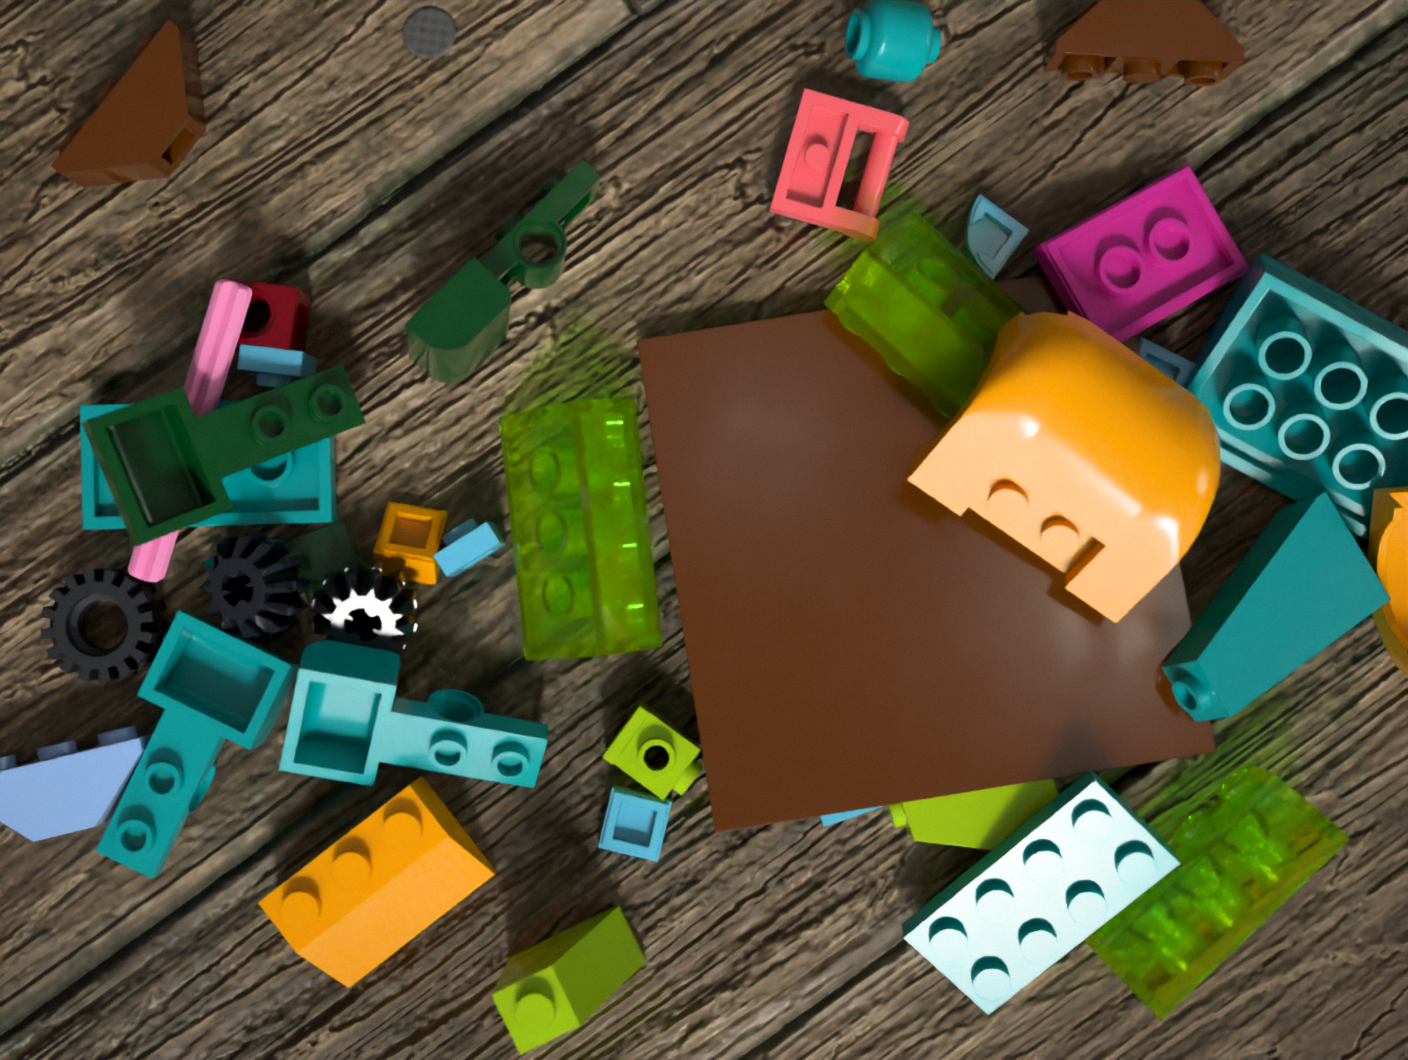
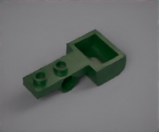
(473, 308)
(171, 464)

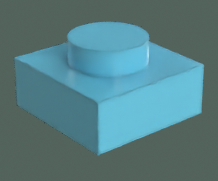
(275, 366)
(468, 545)

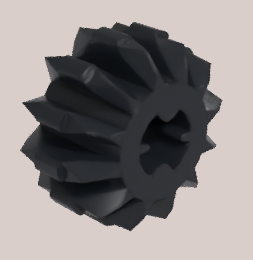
(255, 584)
(383, 597)

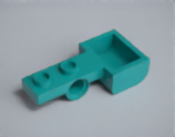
(211, 691)
(350, 721)

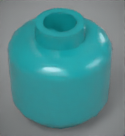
(892, 39)

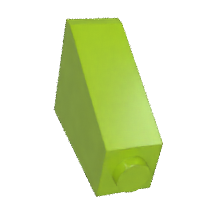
(975, 817)
(566, 978)

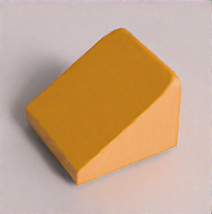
(409, 541)

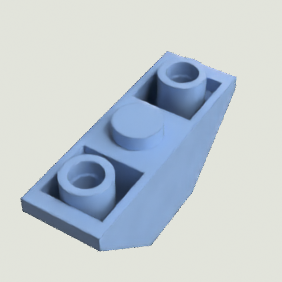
(69, 786)

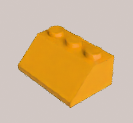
(378, 885)

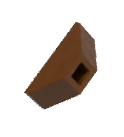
(1147, 42)
(142, 119)

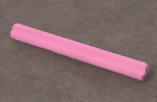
(203, 389)

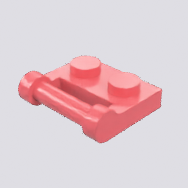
(819, 158)

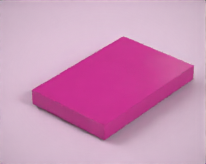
(1142, 256)

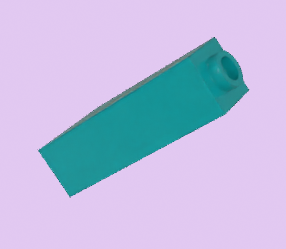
(1275, 611)

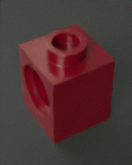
(288, 317)

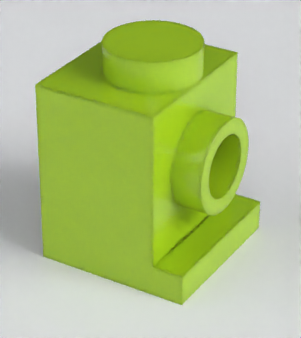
(648, 729)

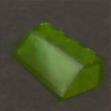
(925, 311)
(580, 529)
(1231, 878)

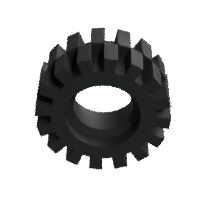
(68, 629)

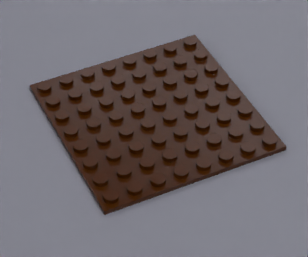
(853, 625)

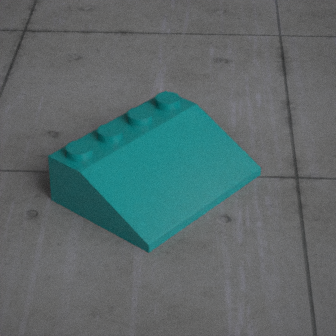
(1307, 391)

